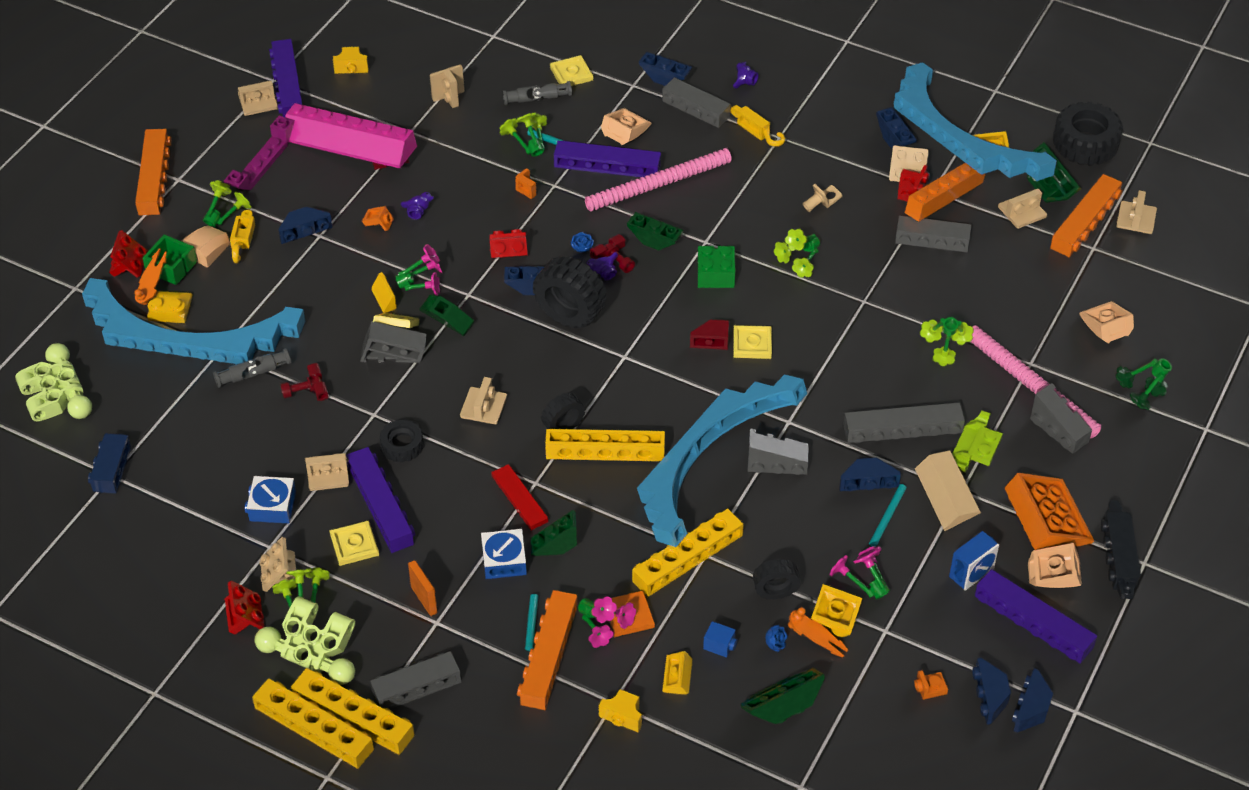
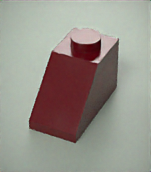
(710, 335)

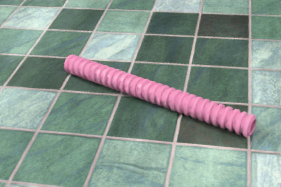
(659, 179)
(1022, 372)

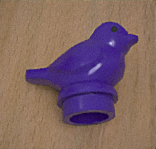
(745, 75)
(417, 205)
(604, 266)

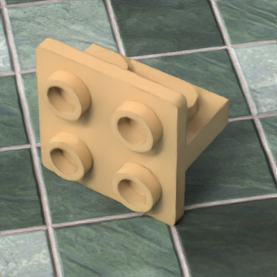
(447, 85)
(257, 98)
(906, 158)
(1023, 208)
(1136, 215)
(484, 403)
(327, 472)
(276, 564)

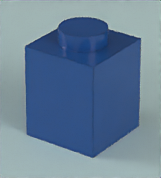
(719, 639)

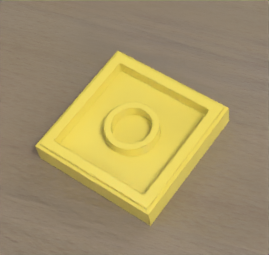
(571, 70)
(396, 320)
(752, 342)
(354, 543)

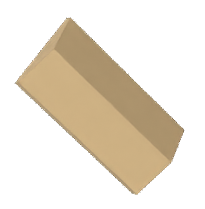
(947, 489)

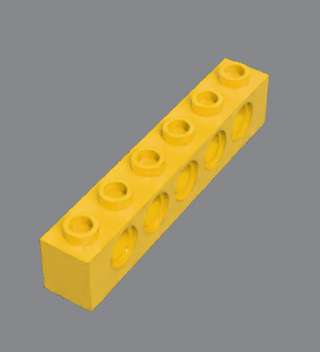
(604, 445)
(690, 552)
(392, 739)
(353, 753)

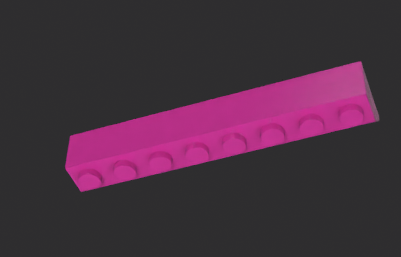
(351, 136)

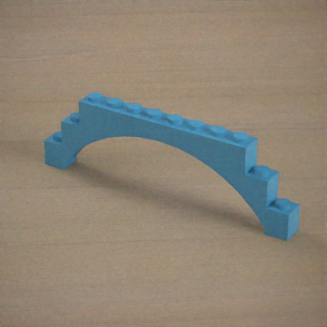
(979, 154)
(229, 346)
(730, 409)

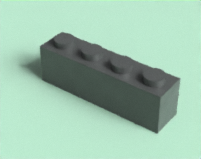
(696, 102)
(933, 234)
(416, 681)

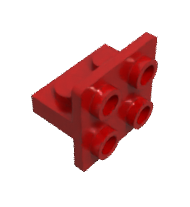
(911, 182)
(508, 244)
(127, 255)
(243, 608)

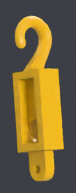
(756, 125)
(242, 237)

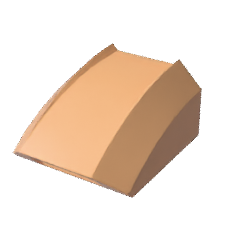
(623, 125)
(207, 243)
(1108, 321)
(1055, 567)

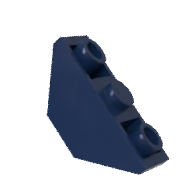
(662, 69)
(894, 129)
(303, 223)
(522, 278)
(869, 475)
(991, 688)
(1033, 703)

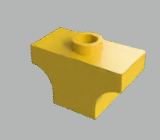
(350, 61)
(622, 710)

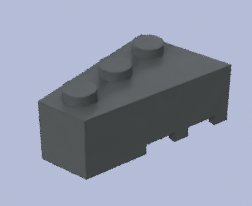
(392, 343)
(1059, 421)
(776, 455)

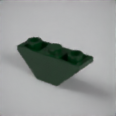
(653, 232)
(447, 314)
(557, 537)

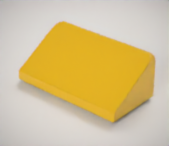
(384, 294)
(677, 673)

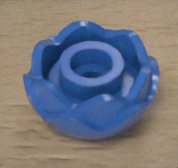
(582, 242)
(776, 638)

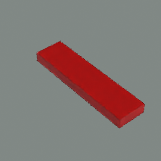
(519, 497)

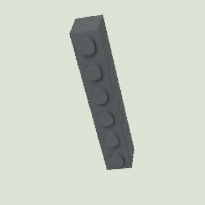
(903, 422)

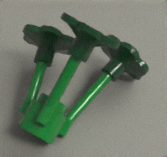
(1154, 385)

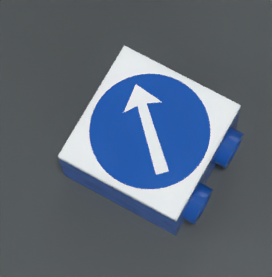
(270, 499)
(503, 553)
(974, 560)

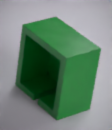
(179, 258)
(716, 267)

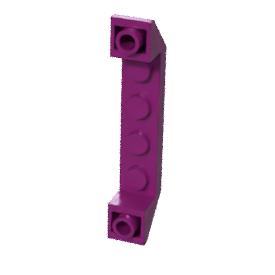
(263, 160)

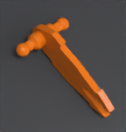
(149, 279)
(814, 631)

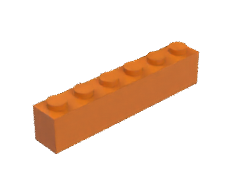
(152, 172)
(942, 191)
(1086, 215)
(548, 651)

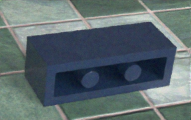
(109, 463)

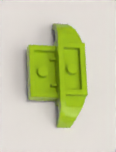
(976, 443)

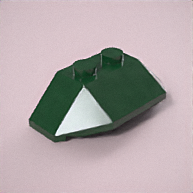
(1056, 187)
(785, 697)

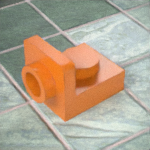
(525, 184)
(378, 216)
(930, 685)

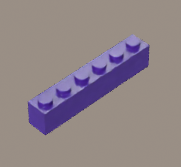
(285, 74)
(606, 159)
(380, 500)
(1035, 616)

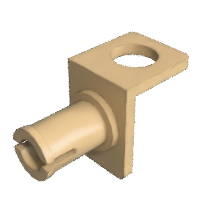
(820, 197)

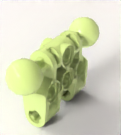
(58, 386)
(303, 613)

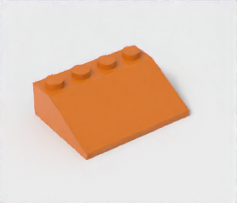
(1047, 511)

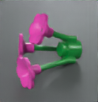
(405, 278)
(878, 586)
(604, 610)

